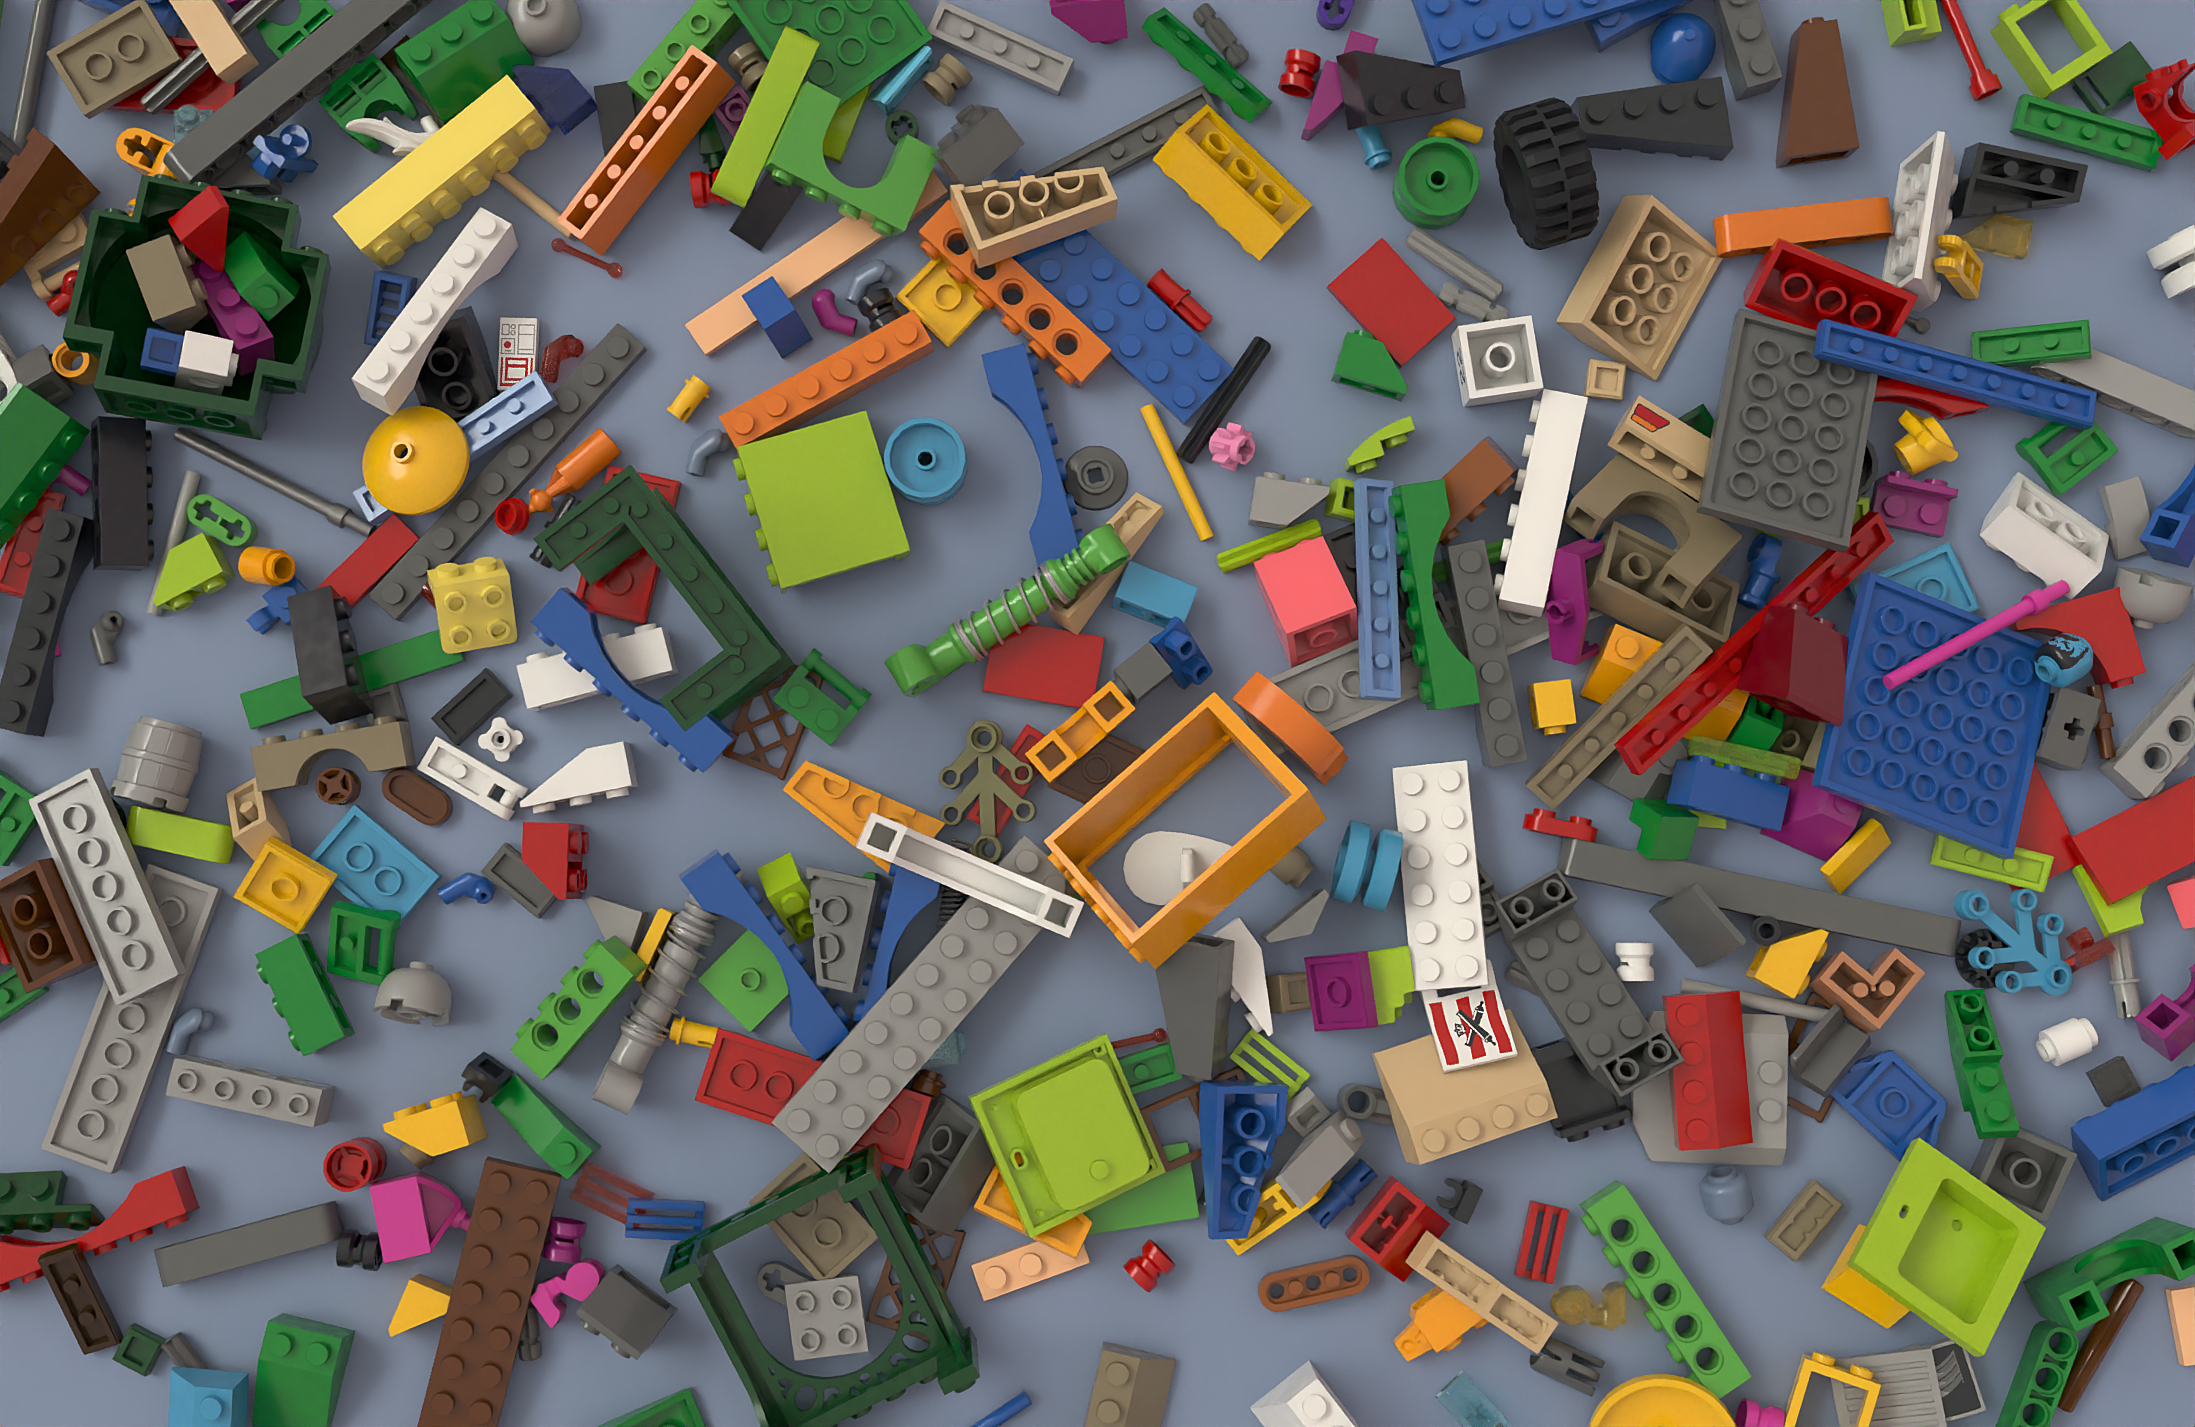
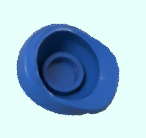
(1682, 48)

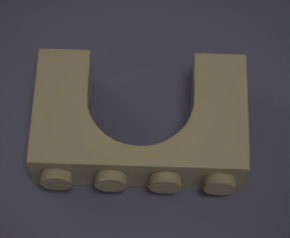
(1629, 488)

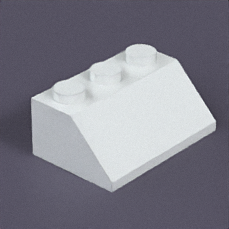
(2045, 536)

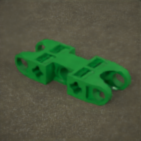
(356, 94)

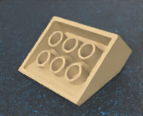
(1640, 286)
(1463, 1107)

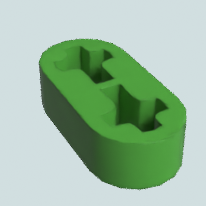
(226, 514)

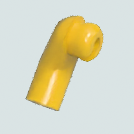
(1457, 128)

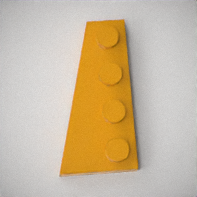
(847, 806)

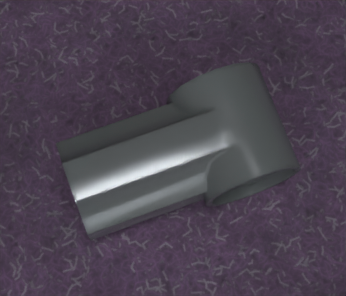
(1374, 1107)

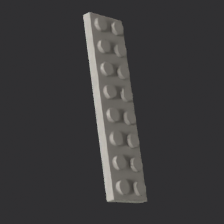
(128, 1039)

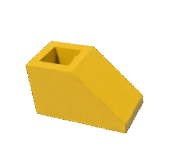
(1786, 963)

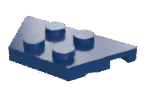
(1891, 1102)

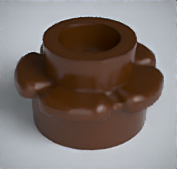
(928, 1083)

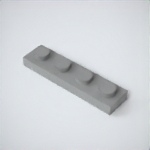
(1000, 47)

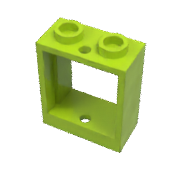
(2029, 63)

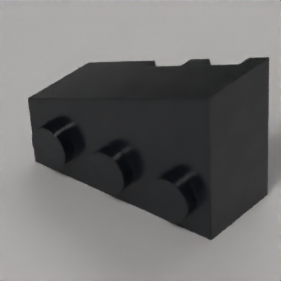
(328, 655)

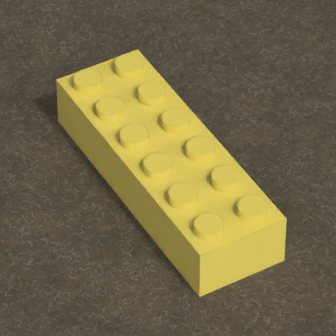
(443, 173)

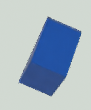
(777, 317)

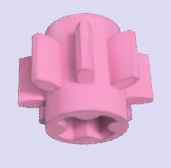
(1232, 446)

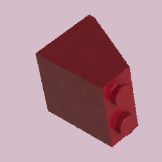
(1798, 665)

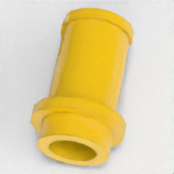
(689, 398)
(692, 1033)

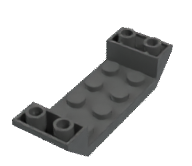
(1582, 987)

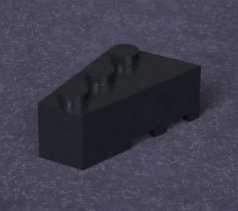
(1395, 89)
(2013, 181)

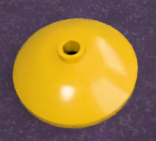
(431, 469)

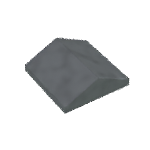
(1299, 920)

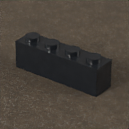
(121, 494)

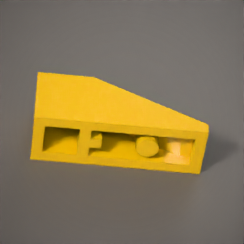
(1272, 1212)

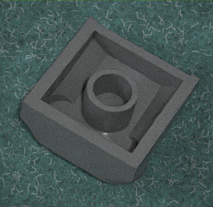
(1651, 784)

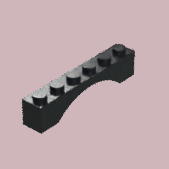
(28, 674)

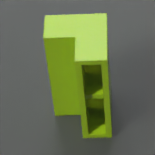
(1911, 20)

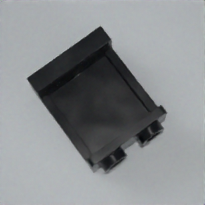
(1576, 1095)

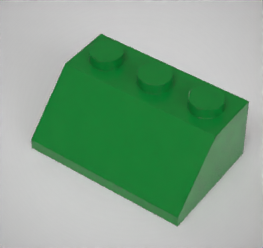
(462, 56)

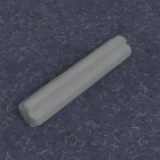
(1454, 264)

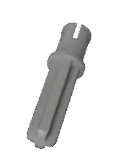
(2124, 976)

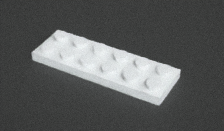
(1440, 876)

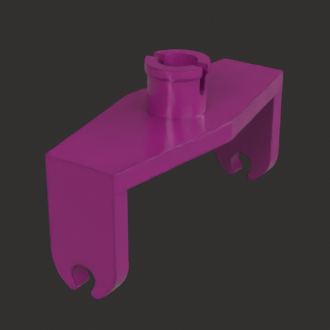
(1569, 602)

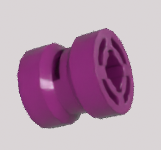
(564, 1240)

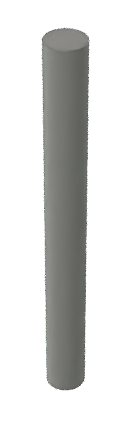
(177, 529)
(1759, 1001)

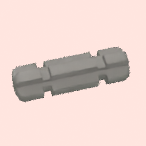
(1471, 303)

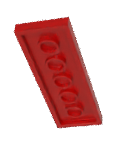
(762, 1078)

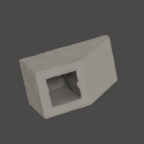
(1283, 502)

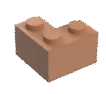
(1865, 995)

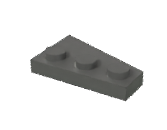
(842, 925)

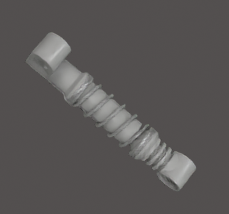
(648, 1022)

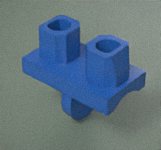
(285, 154)
(1182, 654)

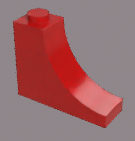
(2103, 624)

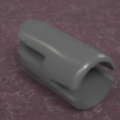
(1560, 1361)

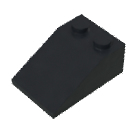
(457, 369)

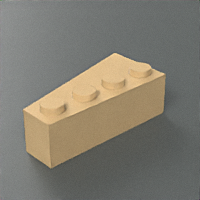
(1031, 211)

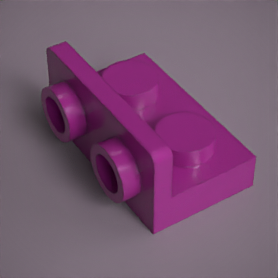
(1912, 503)

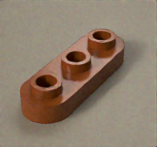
(1330, 1287)

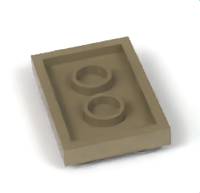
(115, 58)
(822, 1232)

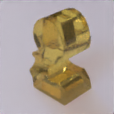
(1574, 1306)

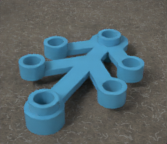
(2020, 943)

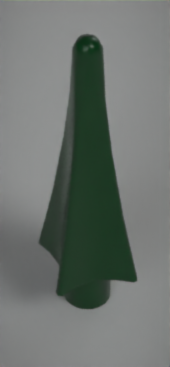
(711, 145)

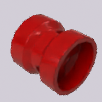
(1299, 73)
(700, 189)
(1146, 1268)

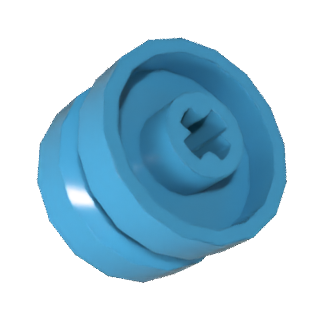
(904, 457)
(1372, 867)

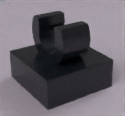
(486, 1075)
(1464, 1200)

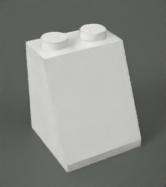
(1302, 1402)

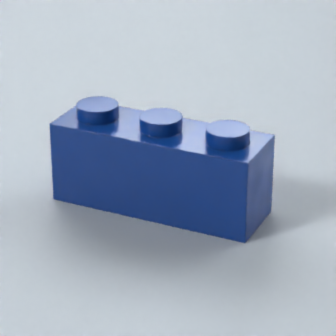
(1728, 793)

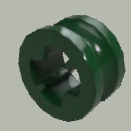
(895, 120)

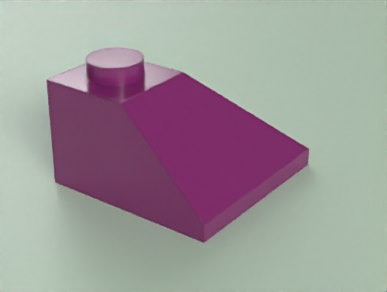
(1093, 19)
(1814, 818)

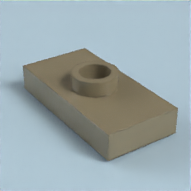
(1803, 1220)

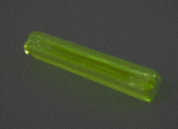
(1745, 756)

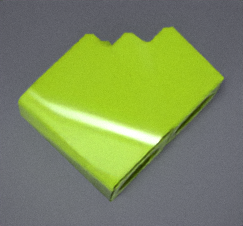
(1391, 981)

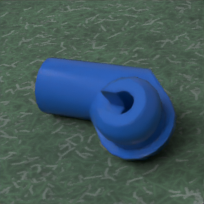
(468, 885)

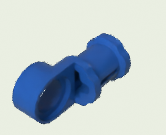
(1763, 558)

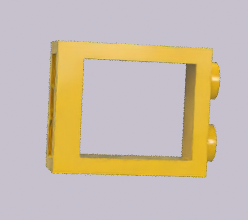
(1825, 1365)

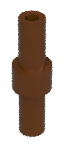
(2104, 725)

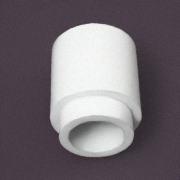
(2067, 1041)

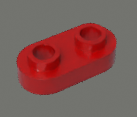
(1544, 822)

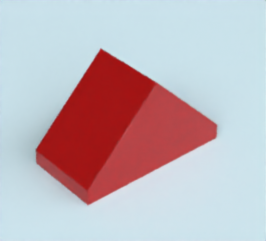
(203, 226)

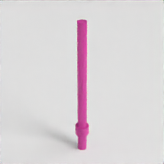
(2031, 604)

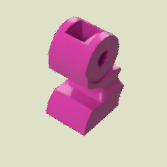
(577, 1283)

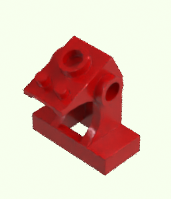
(2167, 112)

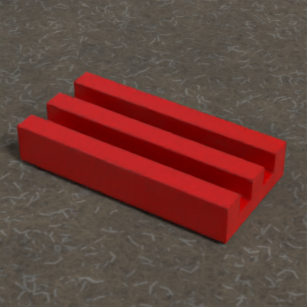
(1556, 1242)

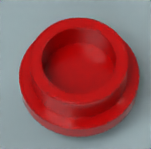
(512, 516)

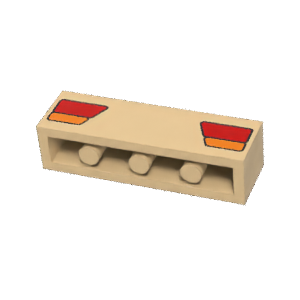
(1662, 445)

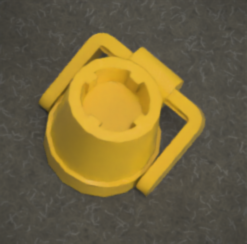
(1923, 445)

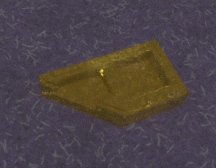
(2002, 236)

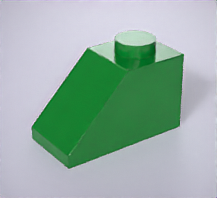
(259, 276)
(1368, 366)
(1757, 725)

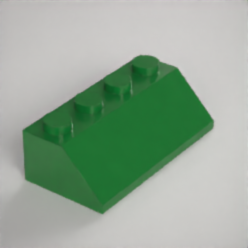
(33, 450)

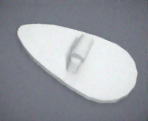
(1167, 862)

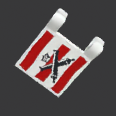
(1469, 1026)

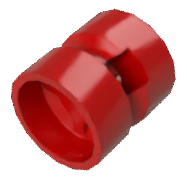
(354, 1164)

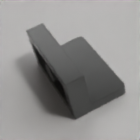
(1828, 1052)

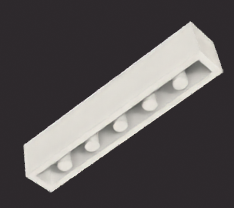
(1541, 504)

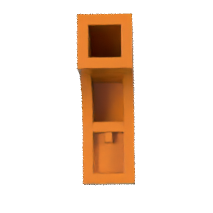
(1292, 727)

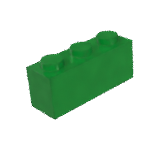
(303, 994)

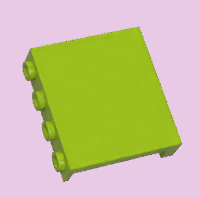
(821, 501)

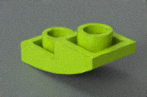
(1371, 451)

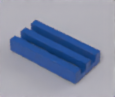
(663, 1204)

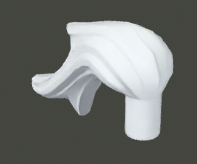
(387, 132)

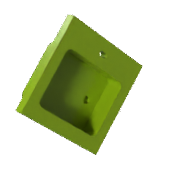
(1073, 1133)
(1950, 1251)

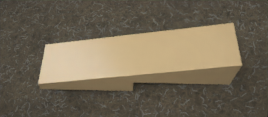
(216, 38)
(1133, 526)
(1481, 1292)

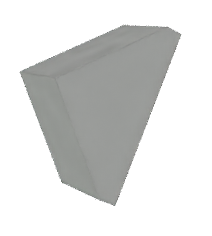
(618, 920)

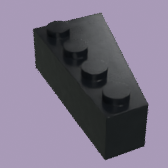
(1665, 118)

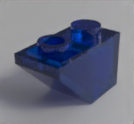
(559, 94)

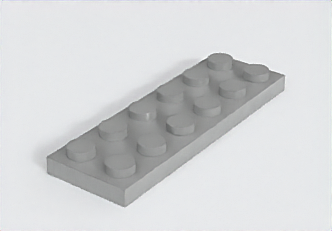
(107, 886)

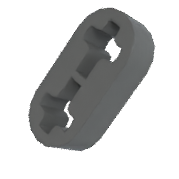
(788, 1275)

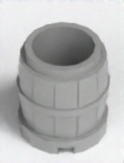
(158, 764)

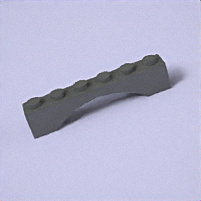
(1747, 48)
(1480, 624)

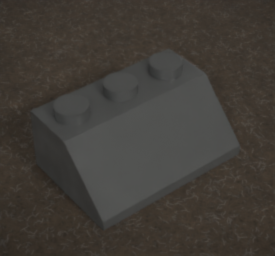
(946, 1166)

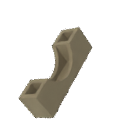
(288, 763)

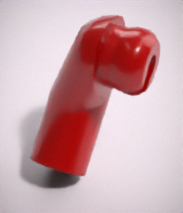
(61, 302)

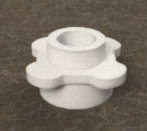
(512, 739)

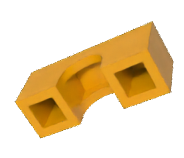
(1080, 732)

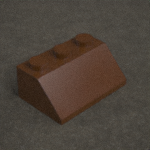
(42, 927)

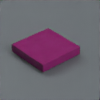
(1341, 991)

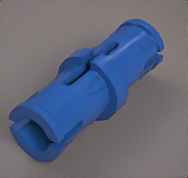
(1342, 1193)

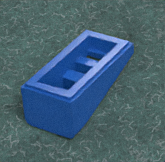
(376, 306)

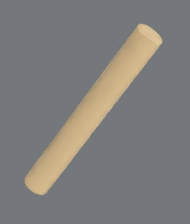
(531, 200)

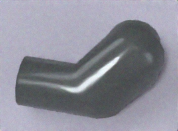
(104, 635)

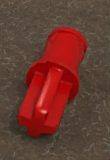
(1180, 301)

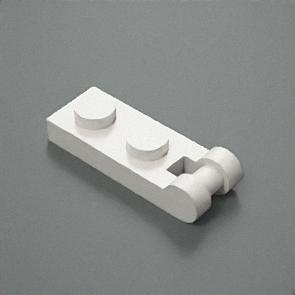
(471, 777)

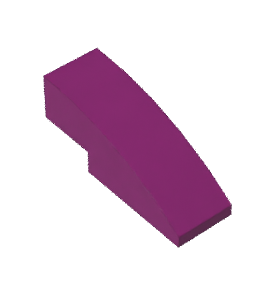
(1328, 95)

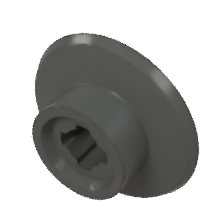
(1100, 494)

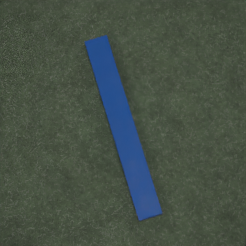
(1955, 374)

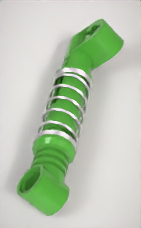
(966, 641)

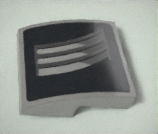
(1955, 1378)

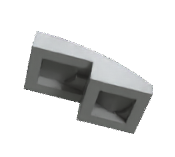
(2127, 516)

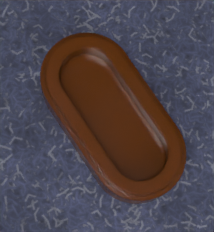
(417, 797)

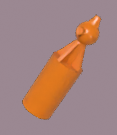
(576, 470)

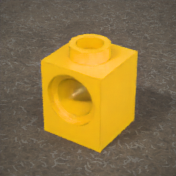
(1551, 706)

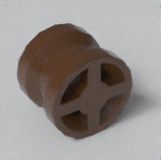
(330, 782)

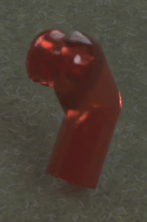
(556, 352)

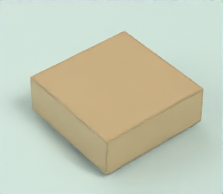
(1605, 380)

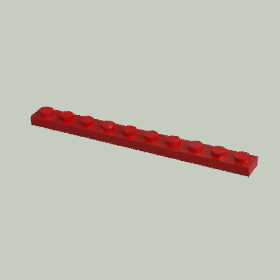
(1723, 669)

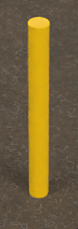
(1176, 472)

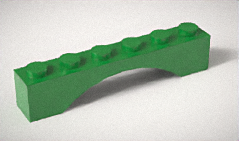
(1420, 517)

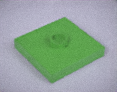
(747, 980)

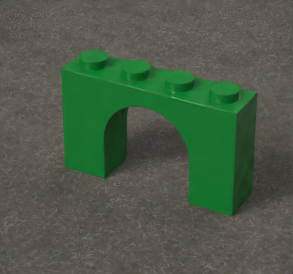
(2072, 1289)

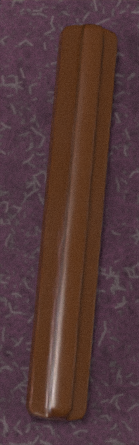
(2099, 1343)

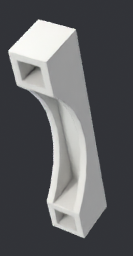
(397, 359)
(969, 874)

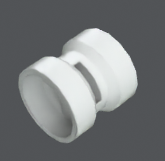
(1635, 961)

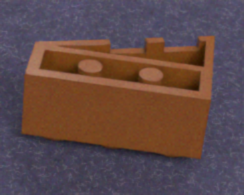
(1472, 481)

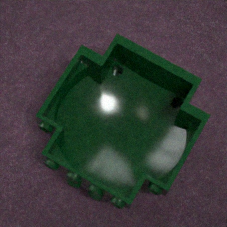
(112, 317)

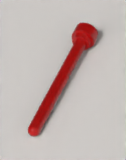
(1982, 81)

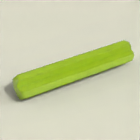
(1274, 542)

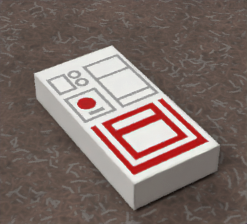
(517, 350)

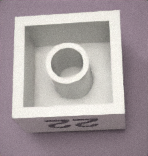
(1497, 361)

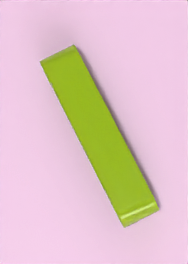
(765, 116)

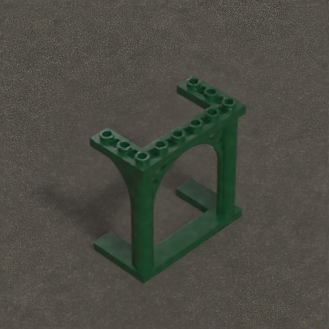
(631, 516)
(951, 1350)

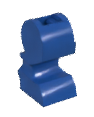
(161, 351)

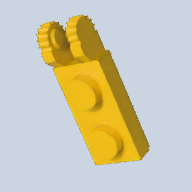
(1959, 266)

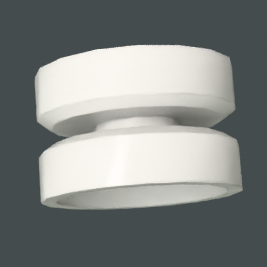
(2177, 249)

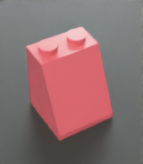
(1307, 600)

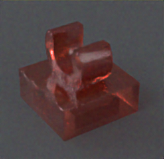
(2086, 949)

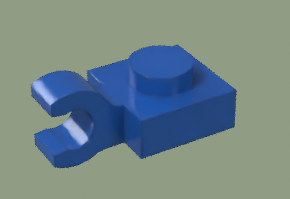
(278, 607)

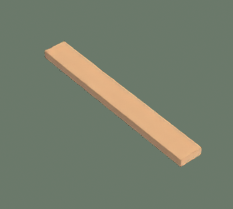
(798, 272)

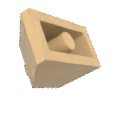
(255, 818)

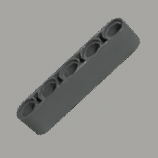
(248, 1243)

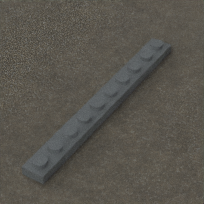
(508, 471)

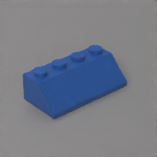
(2138, 1135)

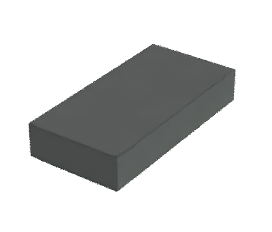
(518, 881)

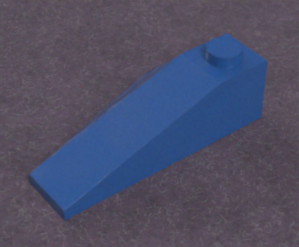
(1237, 1140)

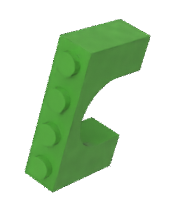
(800, 160)

